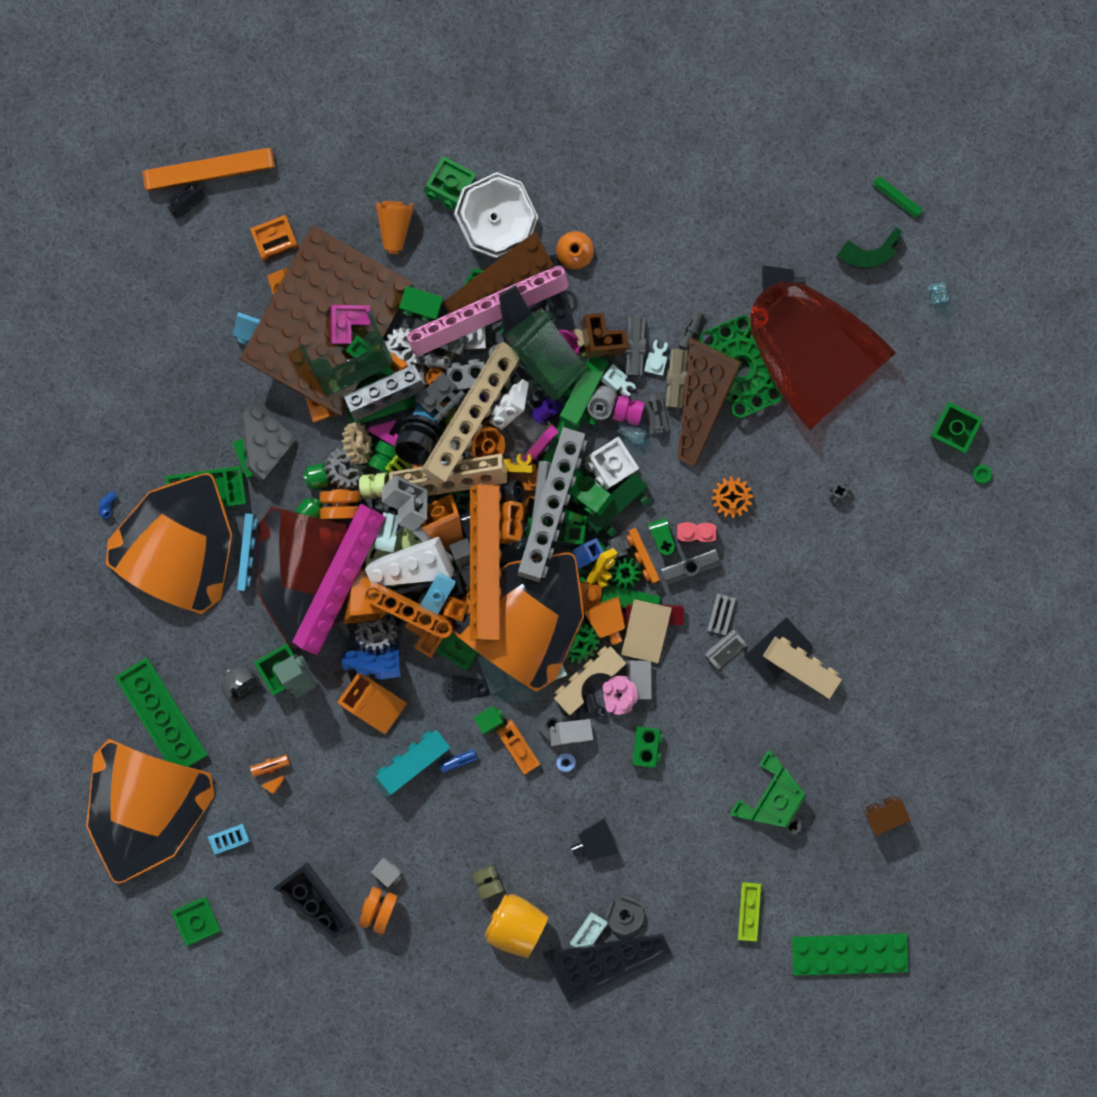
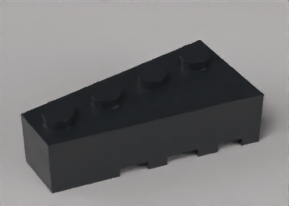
(417, 592)
(315, 900)

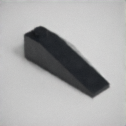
(512, 309)

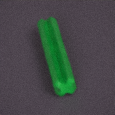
(897, 196)

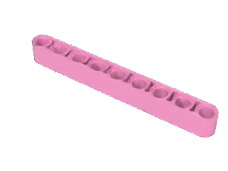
(484, 311)

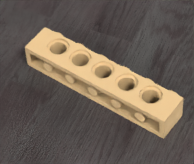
(470, 472)

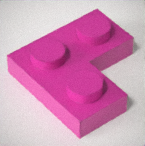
(343, 317)

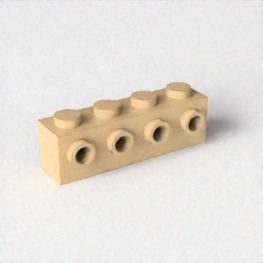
(802, 667)

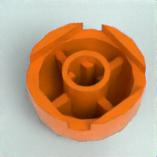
(486, 443)

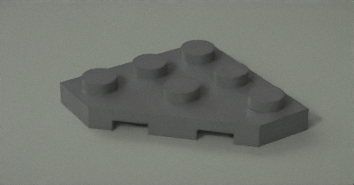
(263, 440)

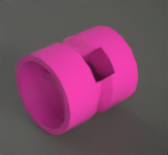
(628, 410)

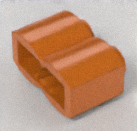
(510, 522)

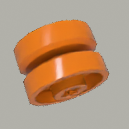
(340, 503)
(377, 910)

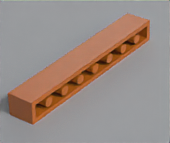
(485, 563)

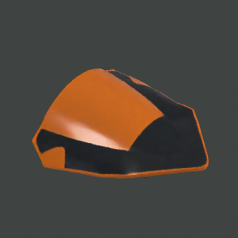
(176, 544)
(535, 621)
(142, 808)

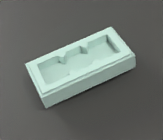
(589, 931)

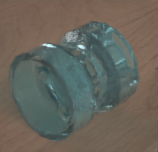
(936, 289)

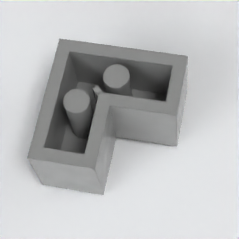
(408, 499)

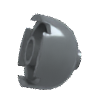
(238, 683)

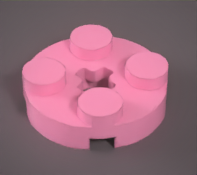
(611, 690)

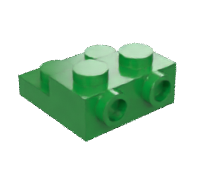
(448, 182)

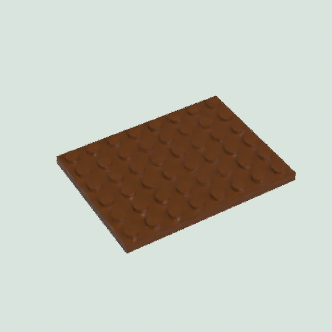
(299, 313)

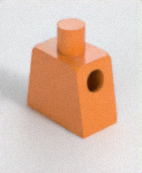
(607, 619)

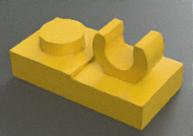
(521, 466)
(599, 571)

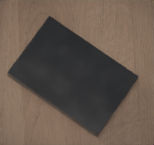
(764, 666)

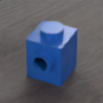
(587, 553)

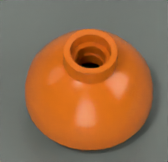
(574, 260)

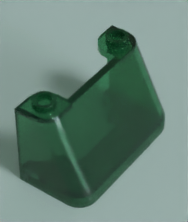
(546, 353)

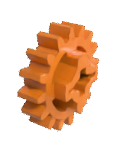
(731, 488)

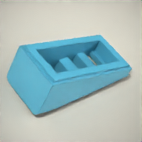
(243, 832)

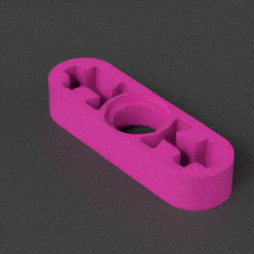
(542, 443)

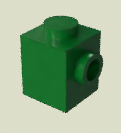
(489, 720)

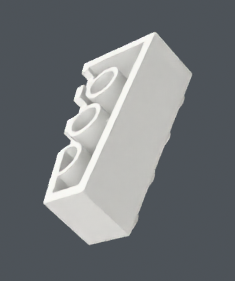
(411, 564)

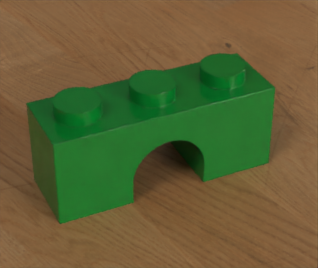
(594, 500)
(568, 532)

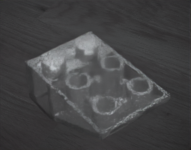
(522, 433)

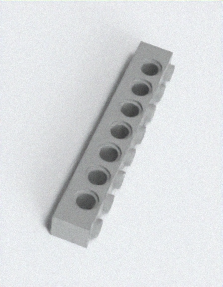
(568, 439)

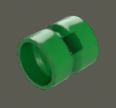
(384, 455)

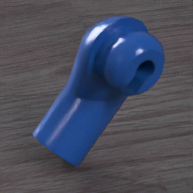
(105, 505)

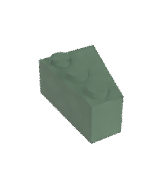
(294, 675)

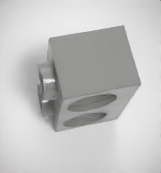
(467, 381)

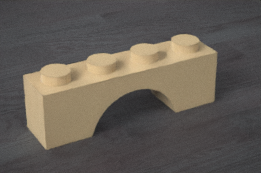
(607, 662)

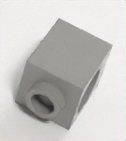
(387, 872)

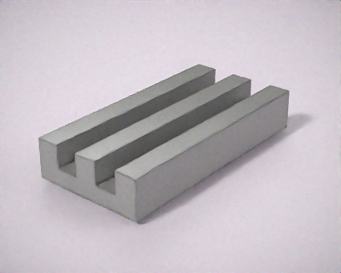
(725, 598)

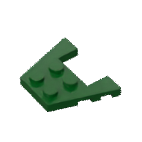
(780, 799)

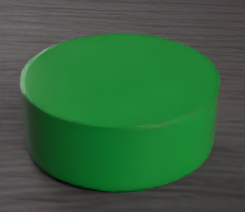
(982, 474)

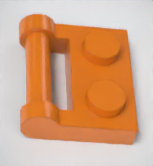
(270, 232)

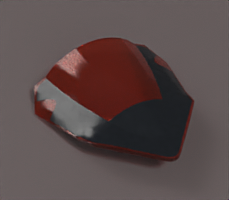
(292, 564)

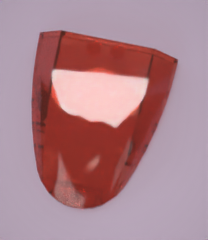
(813, 348)

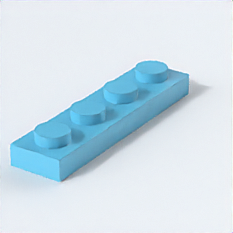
(247, 544)

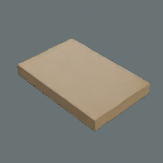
(646, 631)

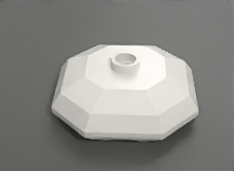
(513, 212)

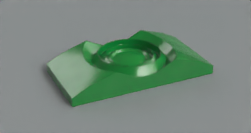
(228, 481)

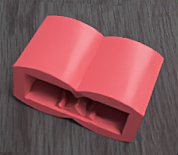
(702, 532)

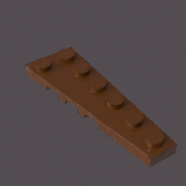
(515, 266)

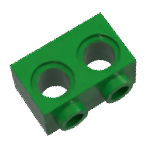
(641, 746)

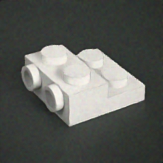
(509, 405)
(610, 463)

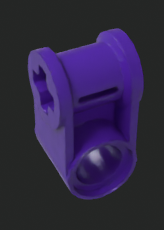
(547, 410)

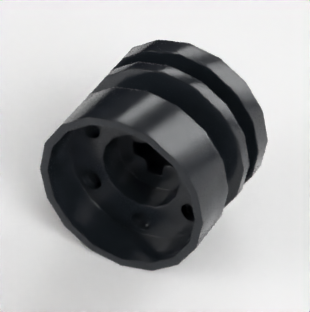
(416, 439)

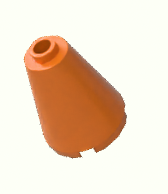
(394, 224)

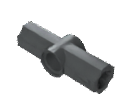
(636, 346)
(703, 562)

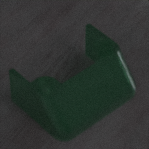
(350, 372)

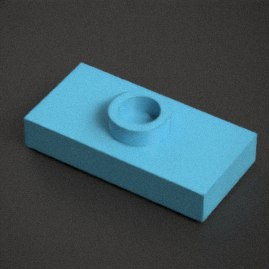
(438, 593)

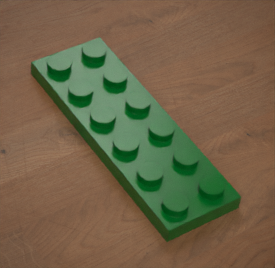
(160, 714)
(849, 954)

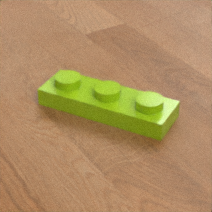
(749, 911)

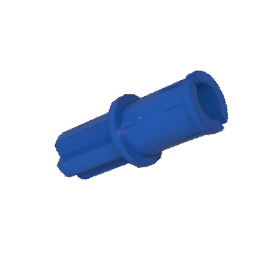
(458, 761)

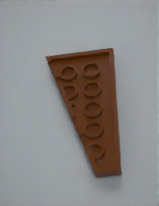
(705, 391)

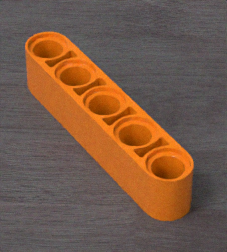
(413, 618)

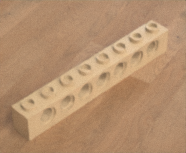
(433, 467)

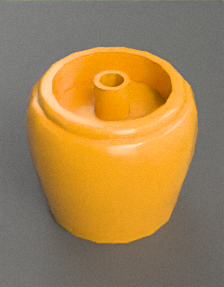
(515, 926)

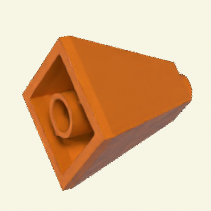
(443, 521)
(356, 606)

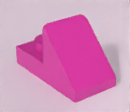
(384, 430)

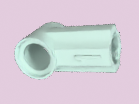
(387, 537)

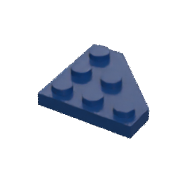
(383, 665)

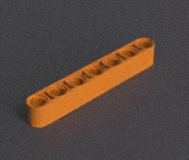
(208, 169)

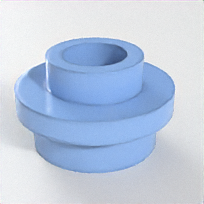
(561, 767)

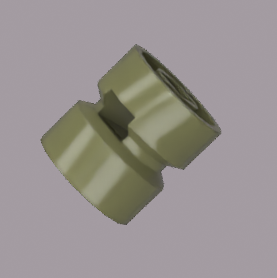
(489, 888)

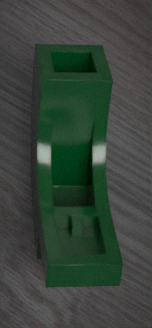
(865, 259)

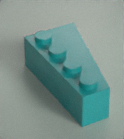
(411, 763)

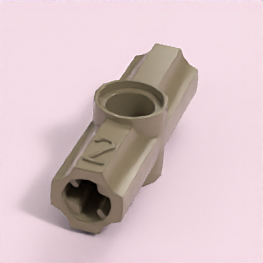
(676, 378)

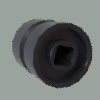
(512, 491)

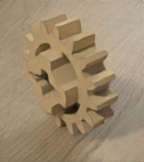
(357, 443)

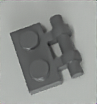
(436, 393)

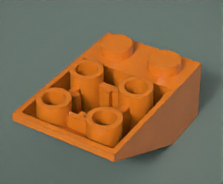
(372, 702)

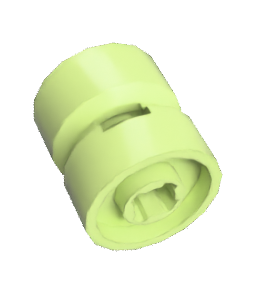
(371, 485)

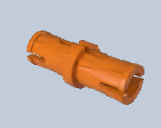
(282, 762)

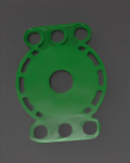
(755, 381)

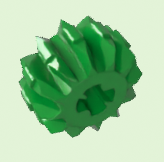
(631, 570)

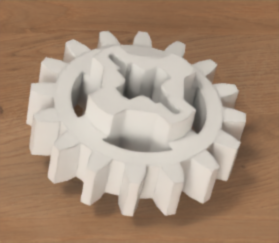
(402, 341)

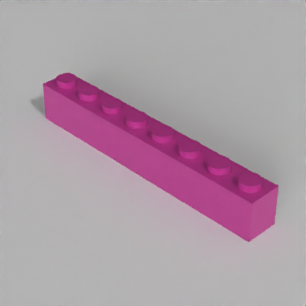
(338, 579)

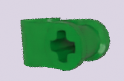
(661, 532)

